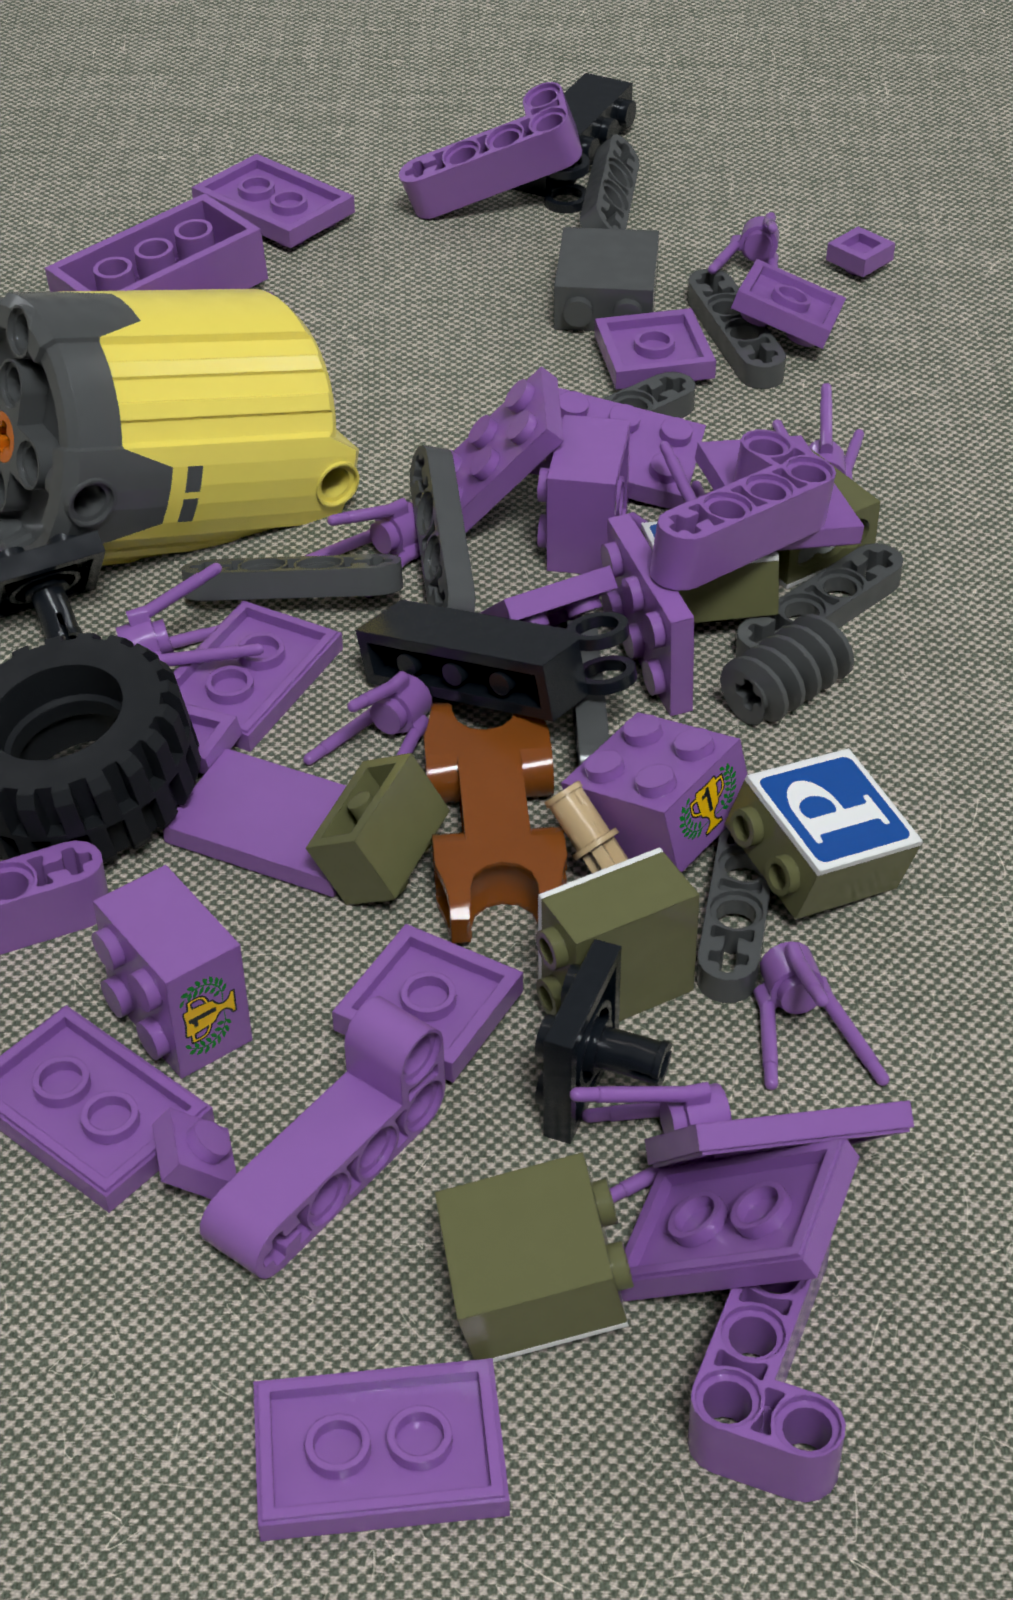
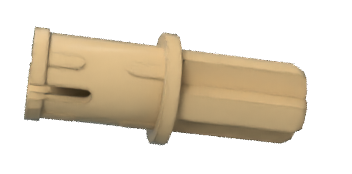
(586, 828)

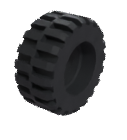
(118, 784)

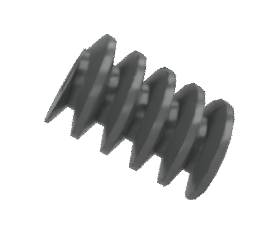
(786, 669)

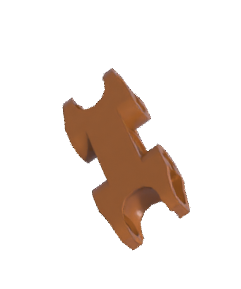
(497, 852)

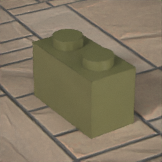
(378, 829)

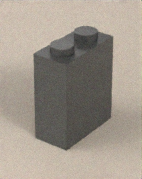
(604, 275)

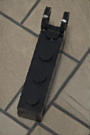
(599, 110)
(495, 659)

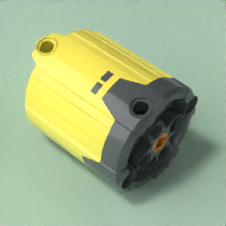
(163, 420)

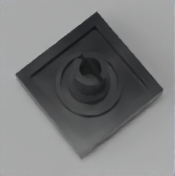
(48, 577)
(587, 1042)

